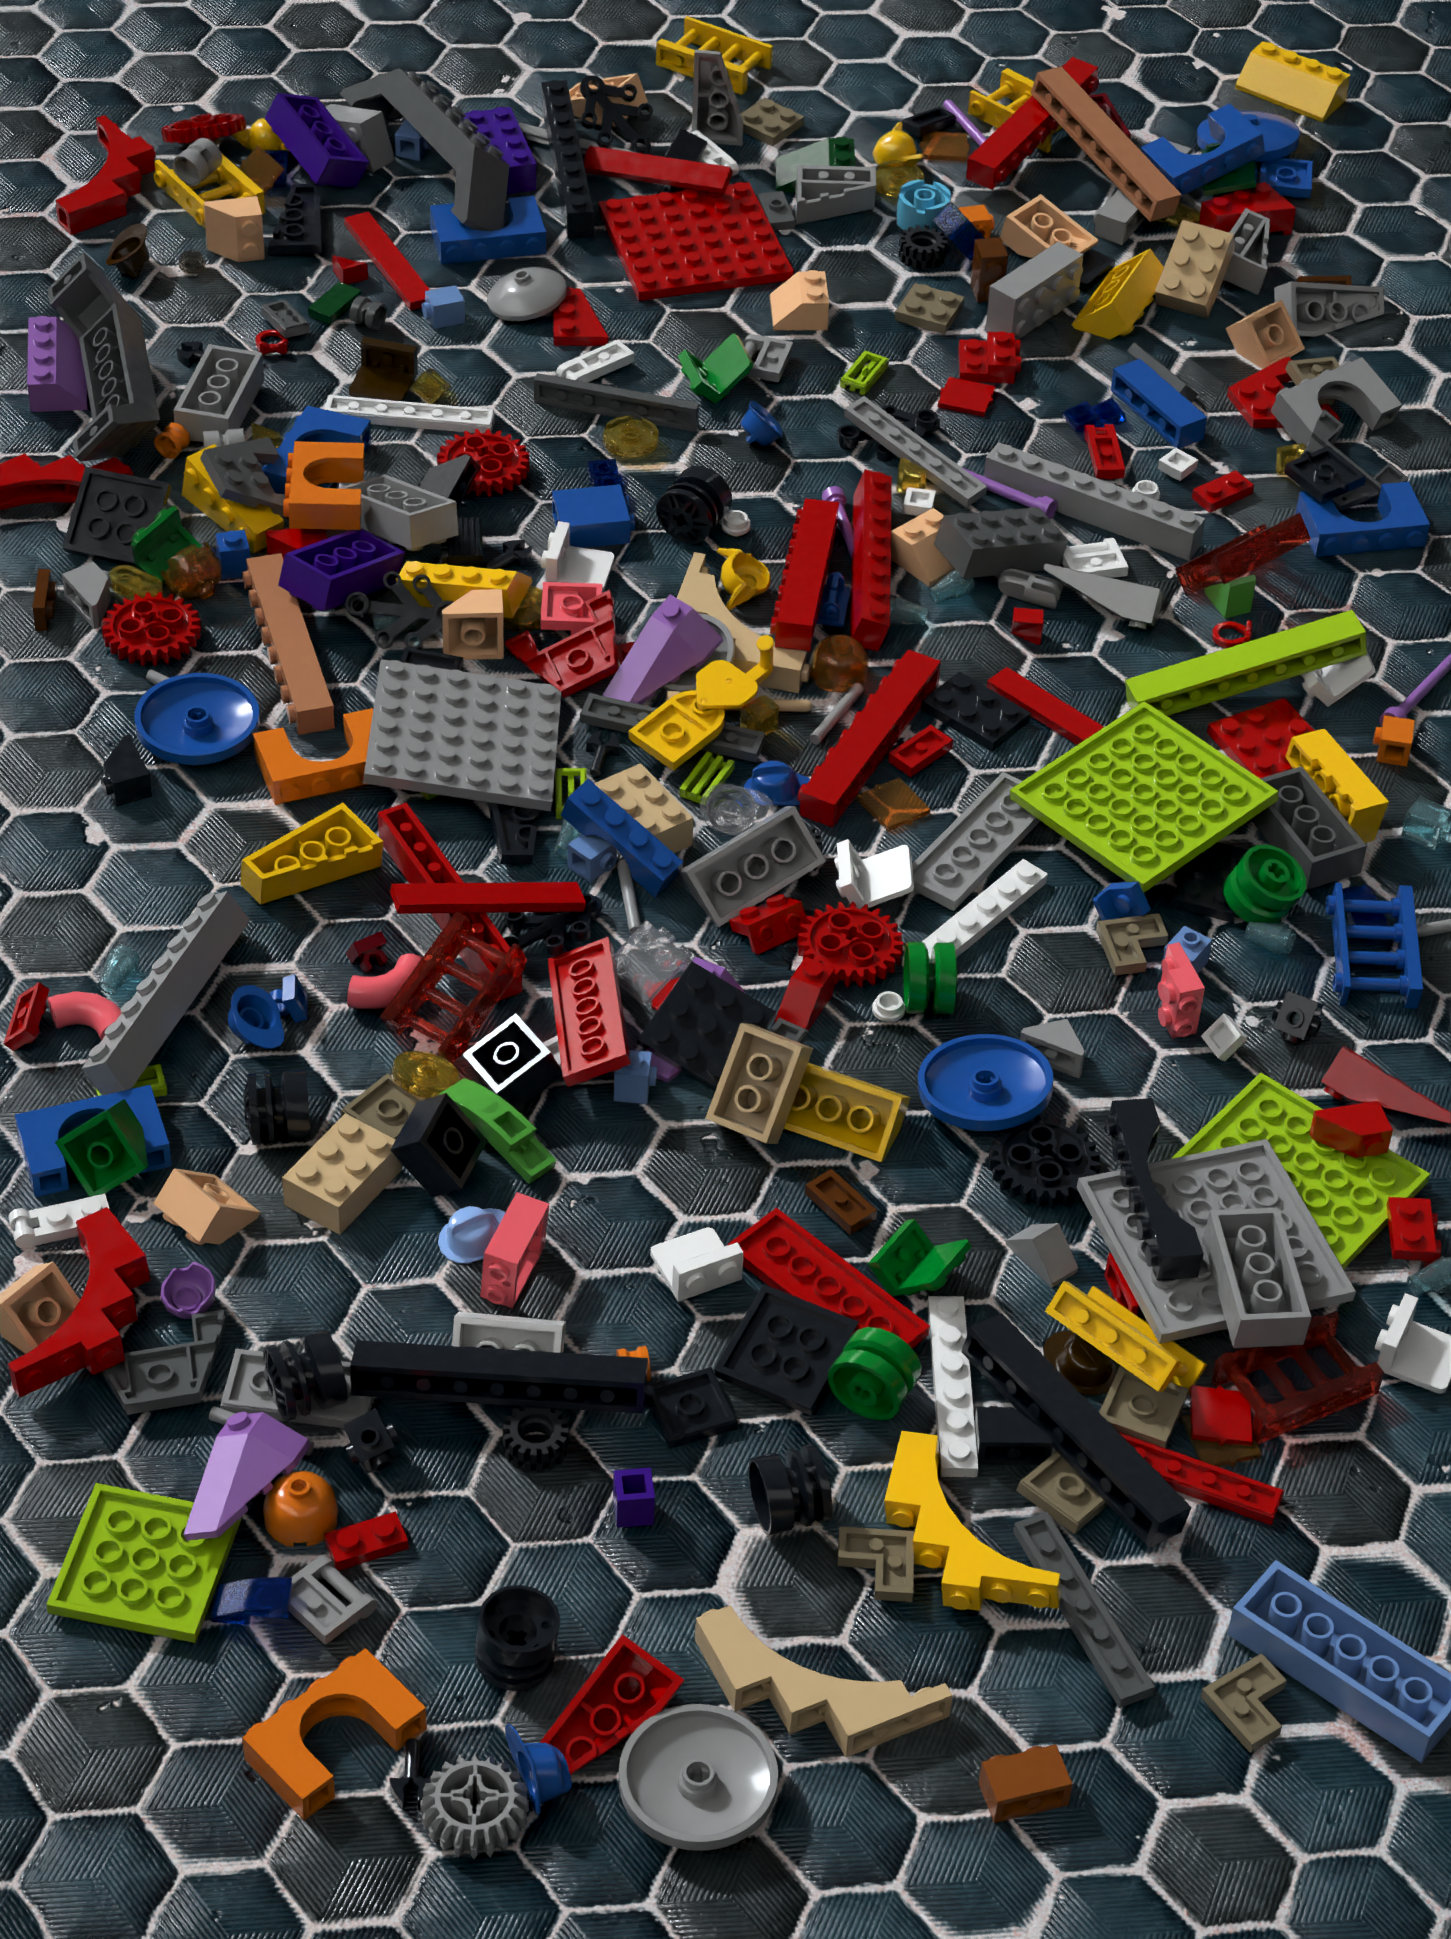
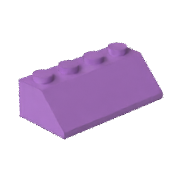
(54, 367)

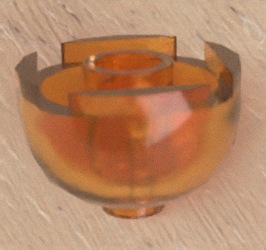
(193, 572)
(838, 663)

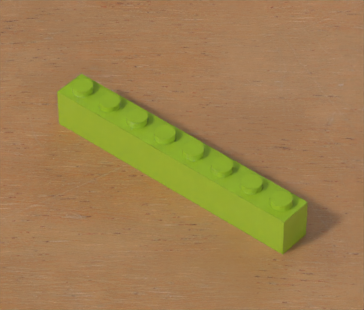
(1249, 665)

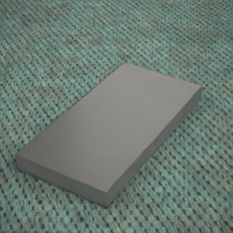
(248, 1393)

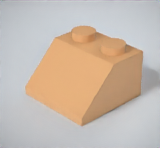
(235, 228)
(801, 302)
(1266, 335)
(915, 549)
(474, 626)
(204, 1206)
(36, 1306)

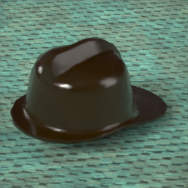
(129, 251)
(1080, 1362)

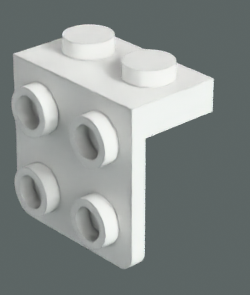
(573, 563)
(1338, 679)
(875, 877)
(697, 1263)
(1414, 1350)

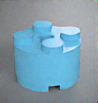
(921, 203)

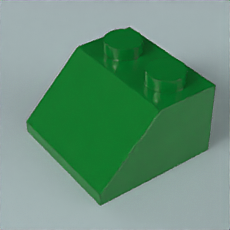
(106, 1149)

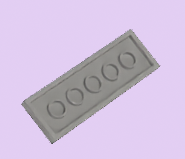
(973, 845)

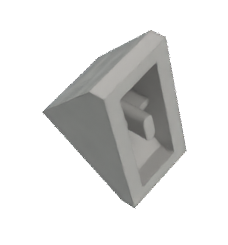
(1058, 1044)
(1045, 1252)

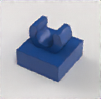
(292, 999)

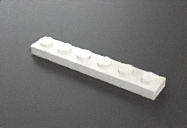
(988, 908)
(952, 1387)

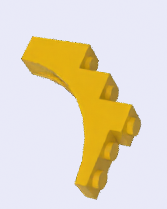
(941, 1540)

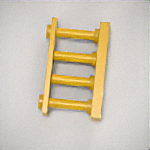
(710, 37)
(990, 111)
(231, 178)
(1124, 1337)

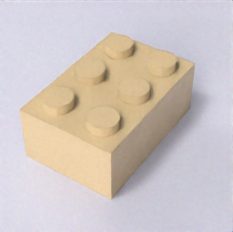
(1195, 269)
(651, 806)
(759, 1083)
(341, 1174)

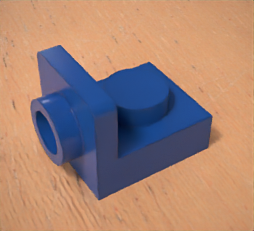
(1121, 900)

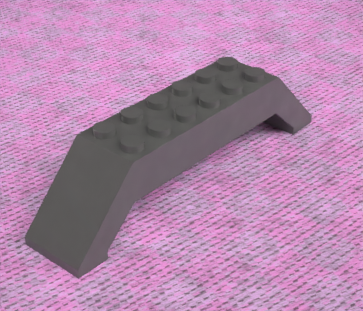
(478, 166)
(112, 358)

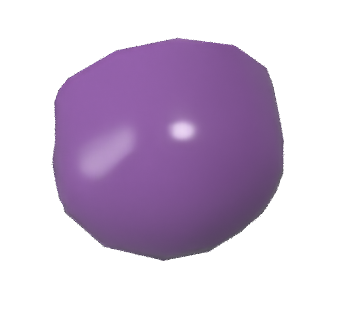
(188, 1291)

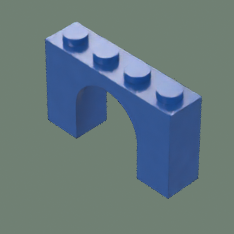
(1239, 145)
(461, 243)
(317, 426)
(1332, 533)
(43, 1127)

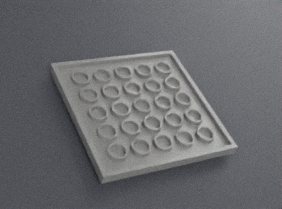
(463, 735)
(1192, 1186)

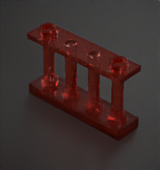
(1242, 554)
(439, 962)
(1298, 1407)

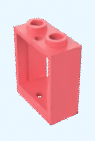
(514, 1250)

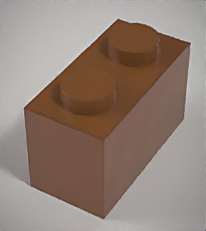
(1025, 1783)

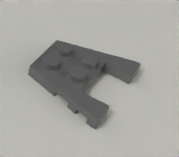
(1324, 431)
(240, 477)
(171, 1373)

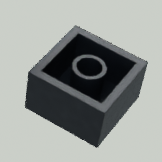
(513, 1063)
(439, 1145)

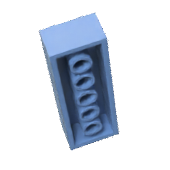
(1345, 1659)

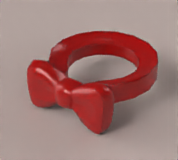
(265, 348)
(1246, 630)

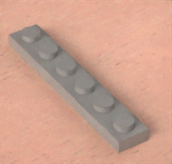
(908, 445)

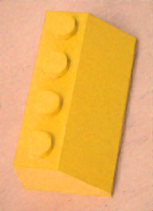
(1293, 81)
(1121, 297)
(456, 581)
(847, 1112)

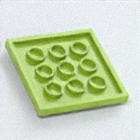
(137, 1568)

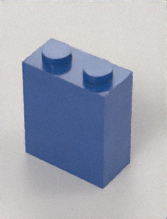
(595, 515)

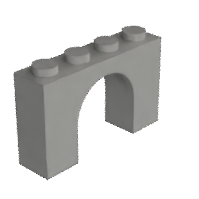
(1350, 383)

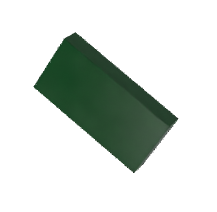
(334, 303)

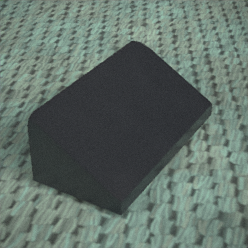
(686, 146)

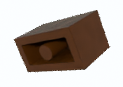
(988, 266)

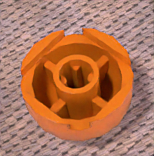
(300, 1509)

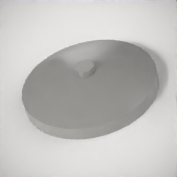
(698, 1777)

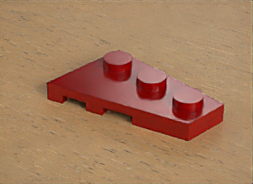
(576, 322)

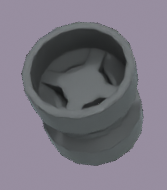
(369, 313)

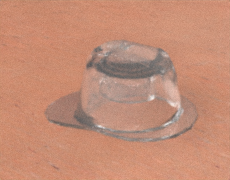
(734, 808)

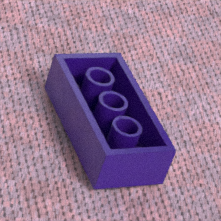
(506, 135)
(316, 140)
(339, 566)

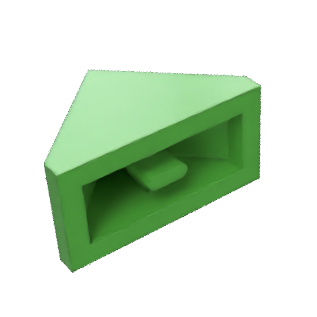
(1234, 597)

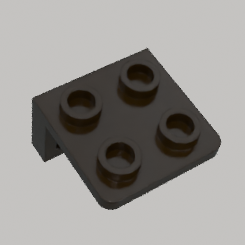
(385, 370)

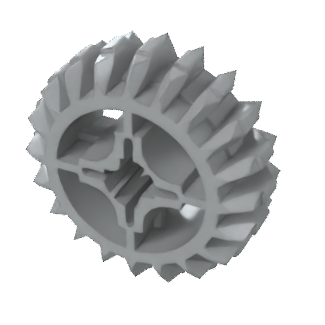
(499, 1807)

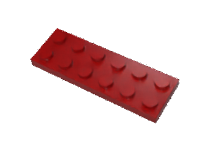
(588, 1012)
(804, 1267)

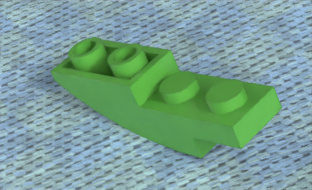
(503, 1128)

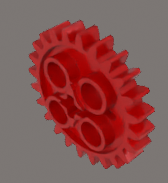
(203, 126)
(500, 458)
(151, 628)
(852, 942)

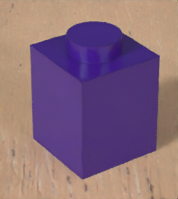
(633, 1497)

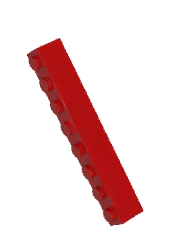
(1022, 132)
(871, 559)
(804, 575)
(868, 738)
(424, 862)

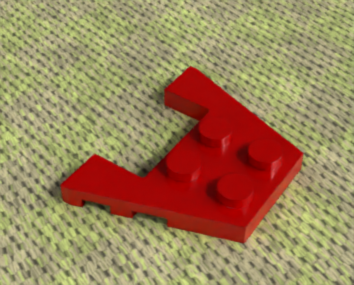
(1257, 394)
(578, 658)

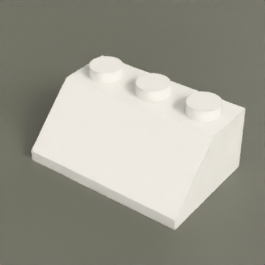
(508, 1332)

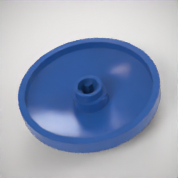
(1279, 134)
(197, 718)
(985, 1082)

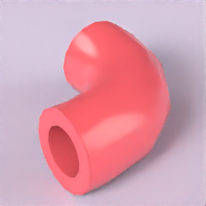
(378, 991)
(83, 1009)

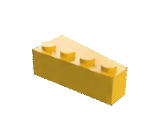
(1340, 781)

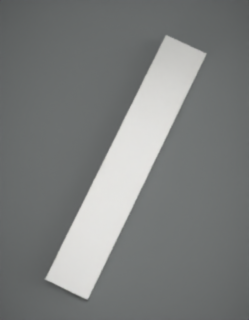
(414, 414)

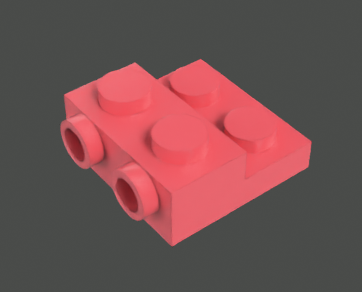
(565, 605)
(1180, 993)

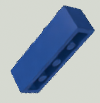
(1158, 403)

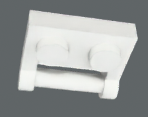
(1096, 558)

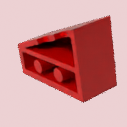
(1225, 210)

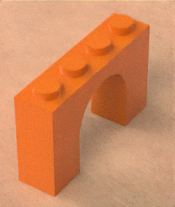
(321, 507)
(296, 778)
(355, 1689)

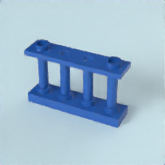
(1403, 932)

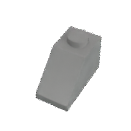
(88, 591)

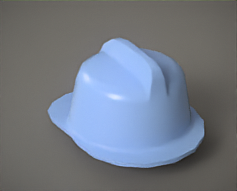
(469, 1233)

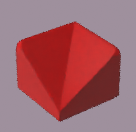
(348, 270)
(1028, 624)

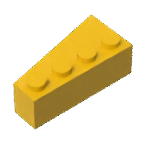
(227, 514)
(311, 856)

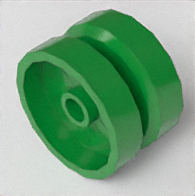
(1264, 885)
(936, 978)
(874, 1373)

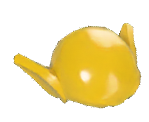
(260, 135)
(896, 146)
(742, 576)

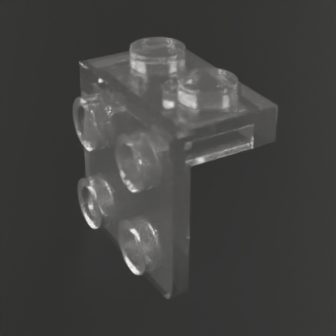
(649, 962)

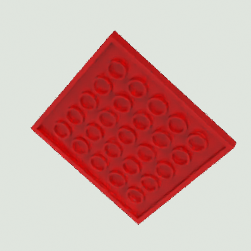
(694, 241)

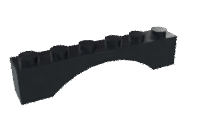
(1169, 1240)

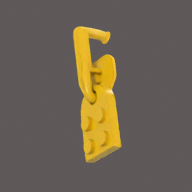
(697, 716)

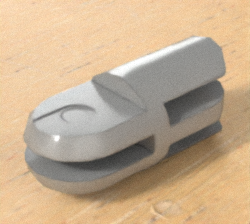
(1030, 587)

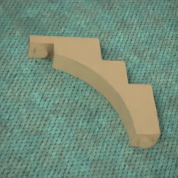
(701, 594)
(854, 1711)

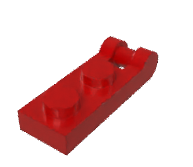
(1104, 451)

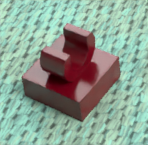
(368, 948)

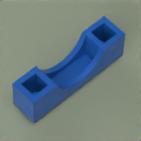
(648, 858)

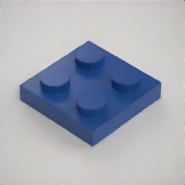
(1288, 176)

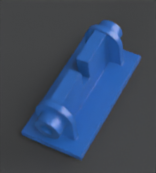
(834, 601)

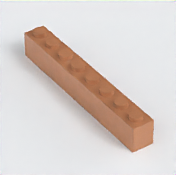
(1106, 144)
(288, 647)

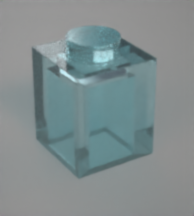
(1427, 823)

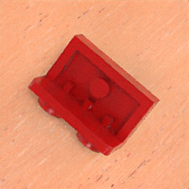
(770, 923)
(1413, 1229)

